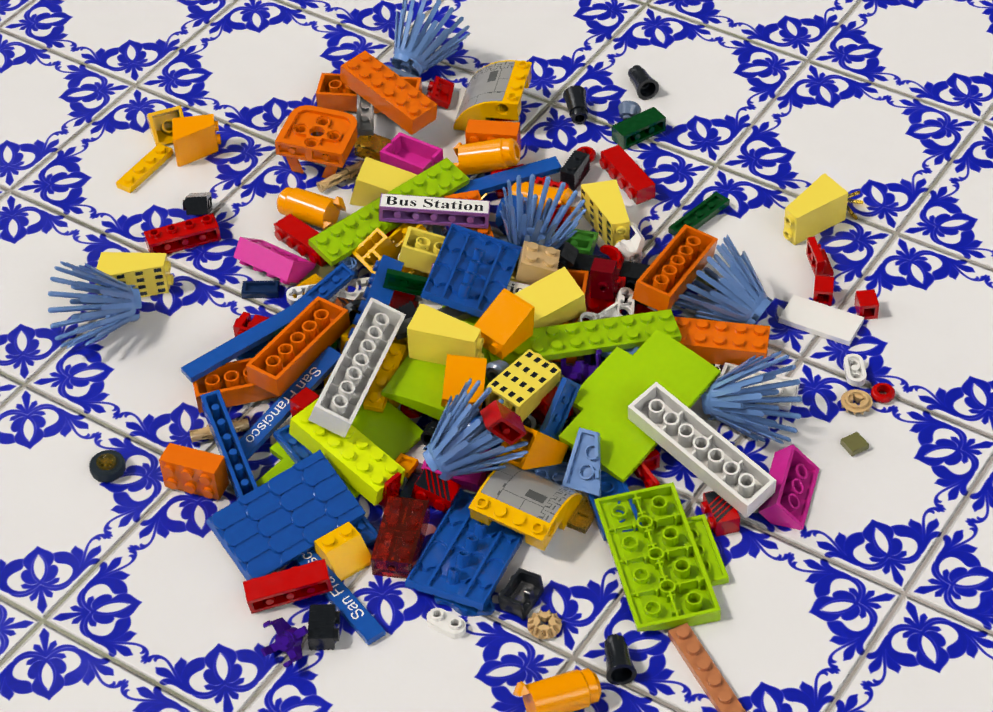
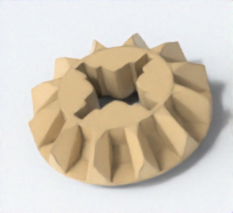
(860, 397)
(544, 631)

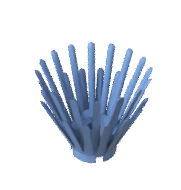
(412, 50)
(536, 231)
(738, 292)
(115, 304)
(732, 405)
(461, 454)

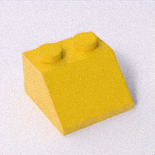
(161, 124)
(343, 551)

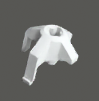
(632, 248)

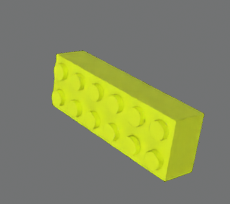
(352, 457)

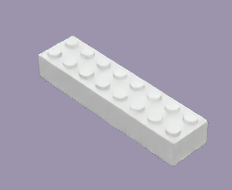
(357, 367)
(702, 449)

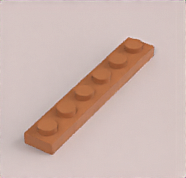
(704, 669)

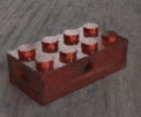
(400, 537)

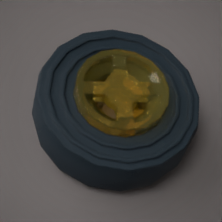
(107, 466)

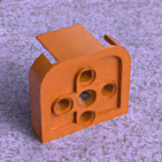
(330, 141)

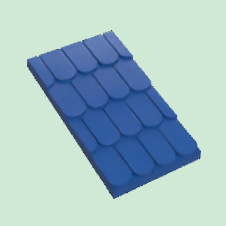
(470, 270)
(284, 516)
(464, 557)

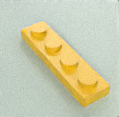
(144, 168)
(392, 361)

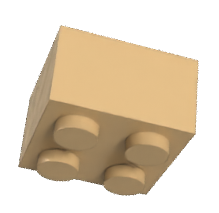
(536, 262)

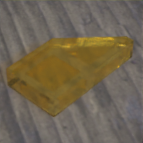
(581, 517)

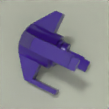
(580, 370)
(287, 640)

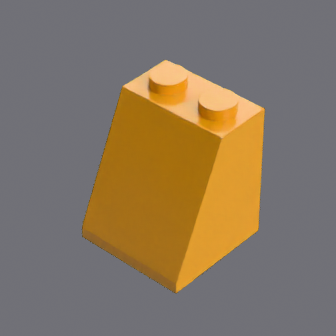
(195, 137)
(506, 323)
(458, 372)
(542, 450)

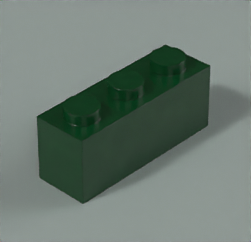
(638, 128)

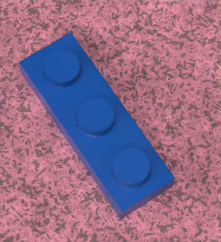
(560, 408)

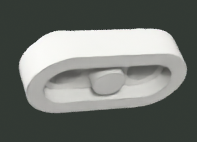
(854, 370)
(443, 622)

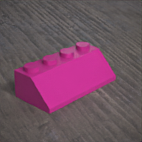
(272, 260)
(794, 488)

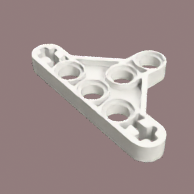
(299, 290)
(614, 309)

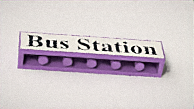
(434, 210)

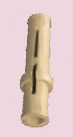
(347, 173)
(205, 433)

